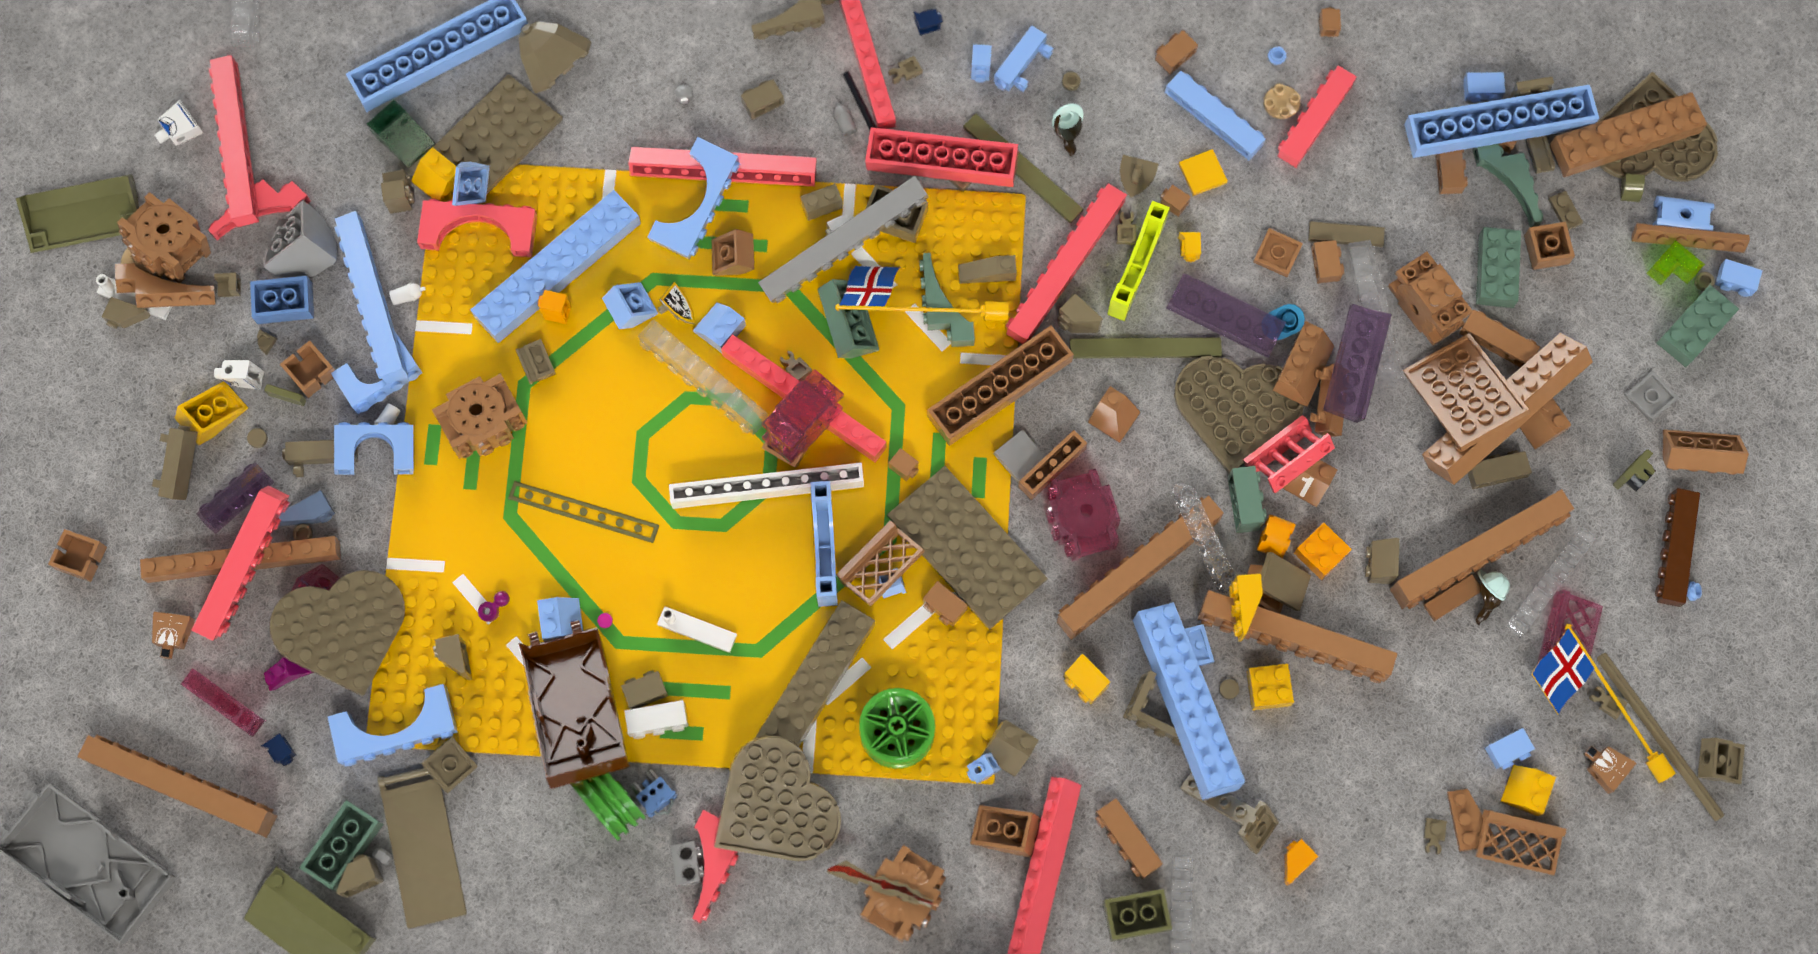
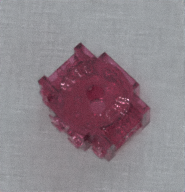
(802, 416)
(1081, 533)

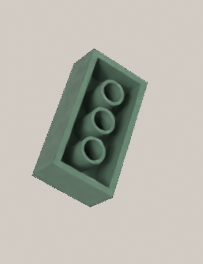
(1498, 267)
(1697, 326)
(343, 840)

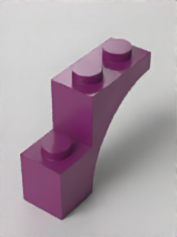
(283, 673)

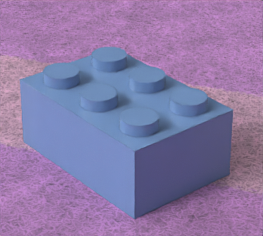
(282, 300)

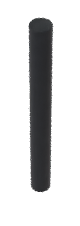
(854, 90)

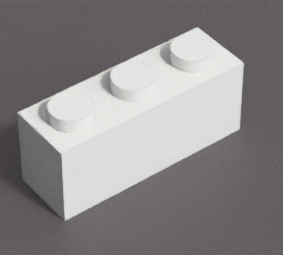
(656, 719)

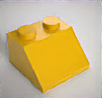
(435, 175)
(1086, 679)
(1528, 789)

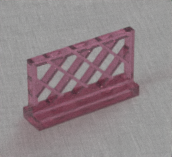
(1558, 615)

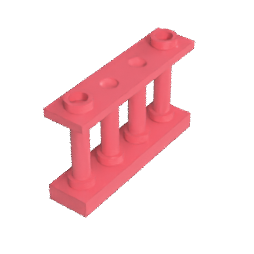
(1280, 443)

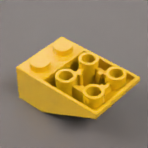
(1246, 593)

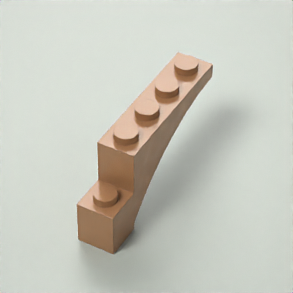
(157, 292)

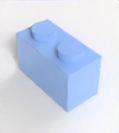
(981, 63)
(1484, 86)
(1738, 278)
(1509, 749)

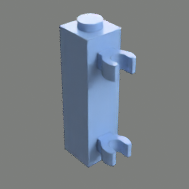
(1020, 58)

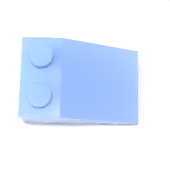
(470, 183)

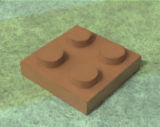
(1278, 252)

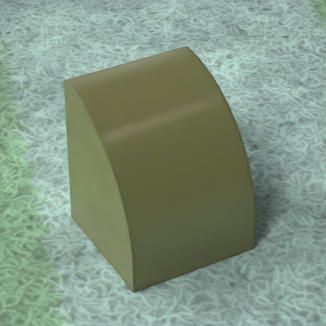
(1632, 187)

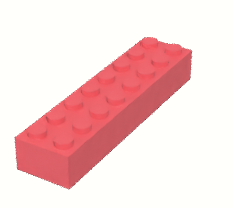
(942, 157)
(240, 563)

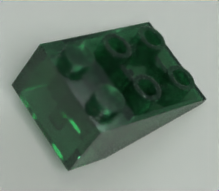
(400, 134)

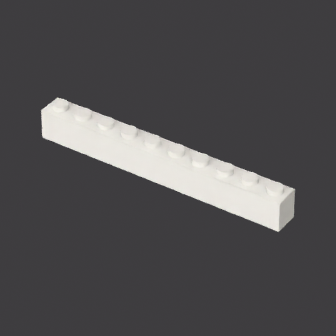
(763, 485)

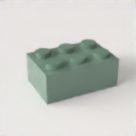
(1246, 499)

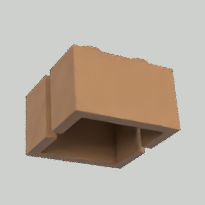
(310, 371)
(80, 555)

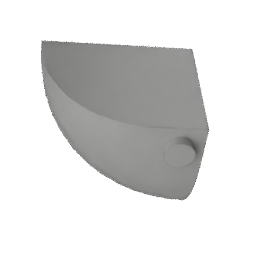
(302, 245)

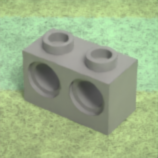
(681, 865)

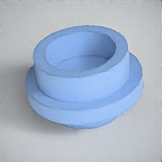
(1277, 55)
(1694, 591)

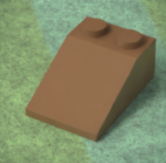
(1006, 830)

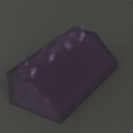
(234, 498)

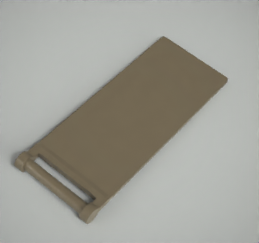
(422, 849)

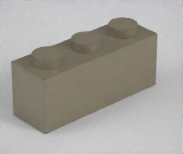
(1500, 469)

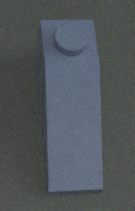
(308, 511)

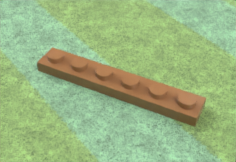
(1690, 238)

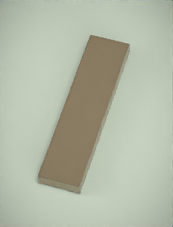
(1345, 233)

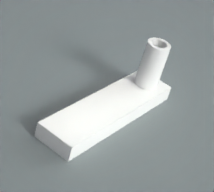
(107, 288)
(697, 629)

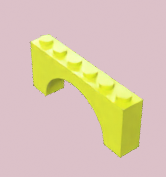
(1139, 260)

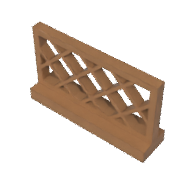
(867, 556)
(1524, 825)

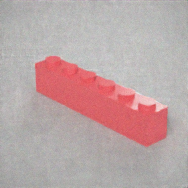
(1316, 116)

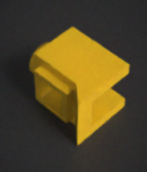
(1190, 245)

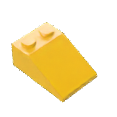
(210, 411)

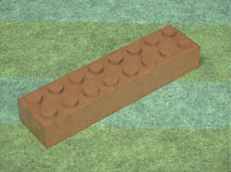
(1628, 134)
(1000, 385)

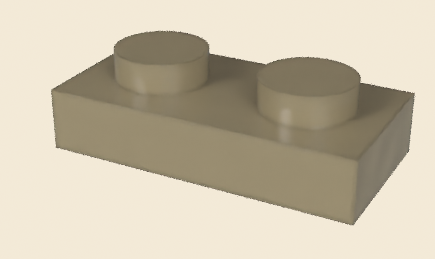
(1565, 210)

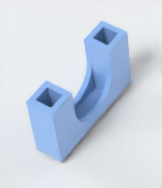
(362, 395)
(349, 436)

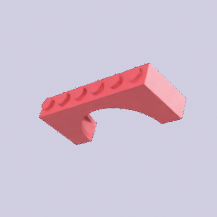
(442, 217)

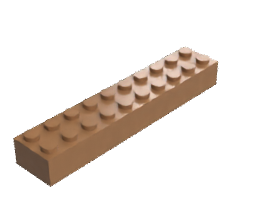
(1535, 384)
(1482, 549)
(1131, 572)
(1302, 639)
(174, 784)

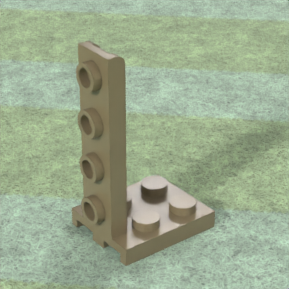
(1538, 146)
(1139, 700)
(1256, 822)

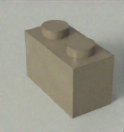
(762, 99)
(821, 202)
(644, 690)

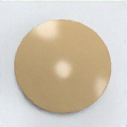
(1281, 102)

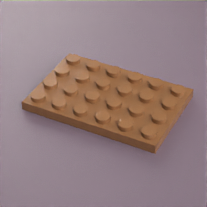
(1466, 392)

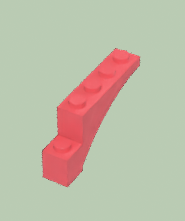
(267, 202)
(716, 864)

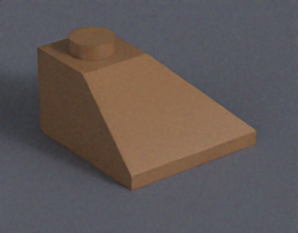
(1114, 414)

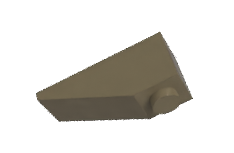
(988, 270)

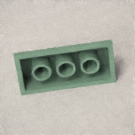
(849, 329)

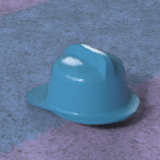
(1294, 319)

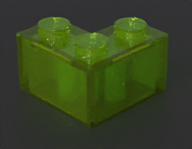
(1676, 261)

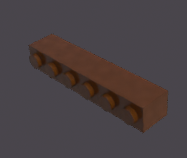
(1678, 547)

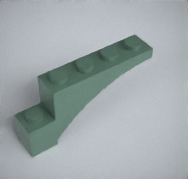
(1514, 173)
(961, 330)

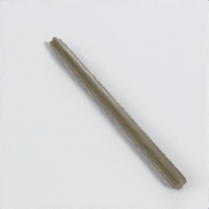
(1660, 736)

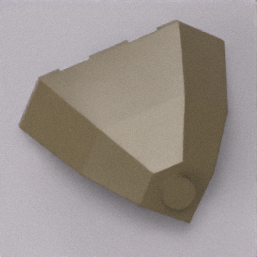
(549, 51)

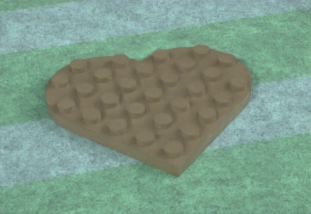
(1675, 161)
(1233, 407)
(340, 630)
(774, 806)

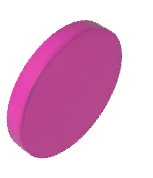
(604, 620)

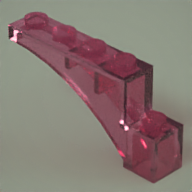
(223, 702)

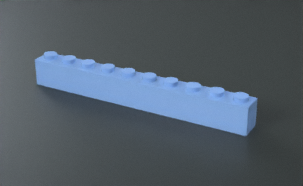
(371, 298)

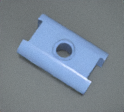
(1696, 213)

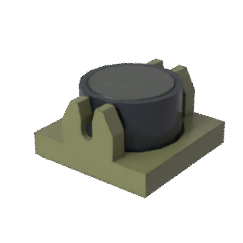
(1637, 473)

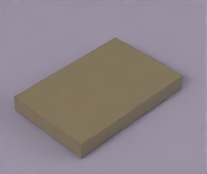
(1284, 581)

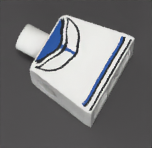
(177, 125)
(240, 374)

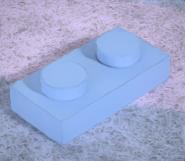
(1200, 644)

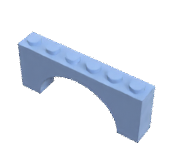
(685, 235)
(824, 543)
(433, 722)

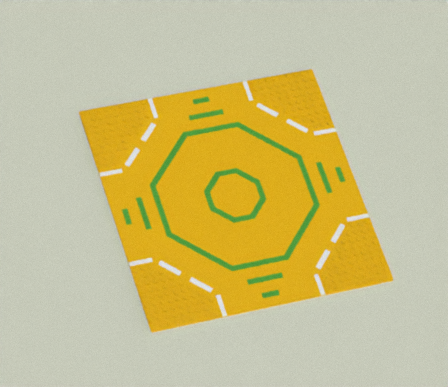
(626, 427)

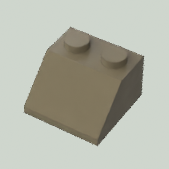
(1078, 317)
(1383, 561)
(453, 654)
(1010, 747)
(359, 876)

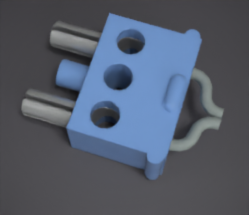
(657, 801)

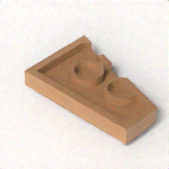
(1467, 820)

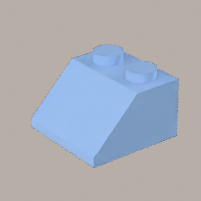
(629, 305)
(720, 325)
(556, 616)

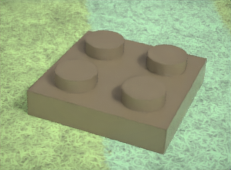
(449, 765)

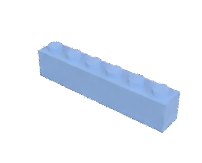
(1215, 115)

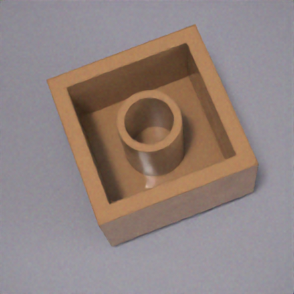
(1549, 245)

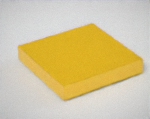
(1203, 172)

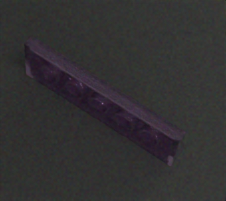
(1226, 315)
(1357, 363)

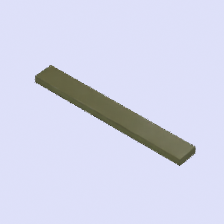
(1029, 173)
(1146, 347)
(601, 517)

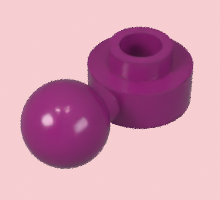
(500, 599)

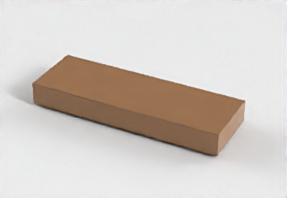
(1453, 597)

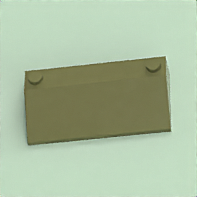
(77, 212)
(302, 920)

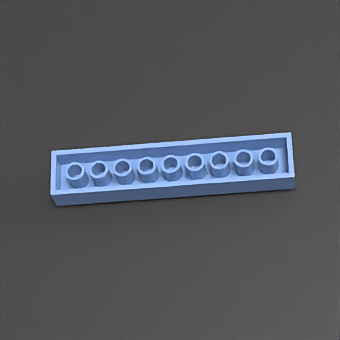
(436, 52)
(1500, 121)
(556, 265)
(1188, 701)

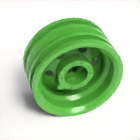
(877, 746)
(609, 803)

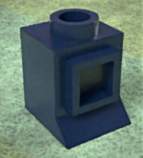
(927, 21)
(280, 750)

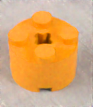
(1276, 536)

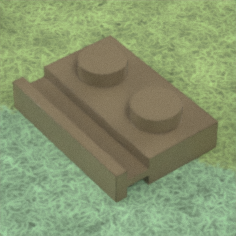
(535, 361)

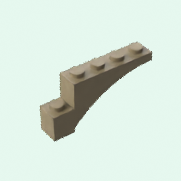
(800, 16)

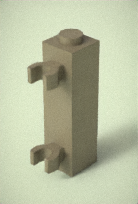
(309, 452)
(177, 463)

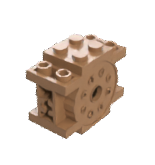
(152, 229)
(1430, 298)
(480, 416)
(890, 912)

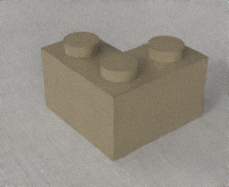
(397, 191)

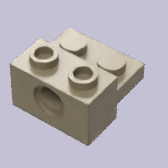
(1721, 760)

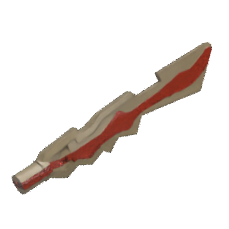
(851, 873)

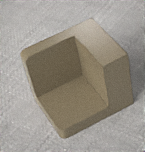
(228, 284)

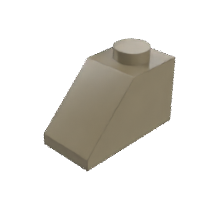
(123, 314)

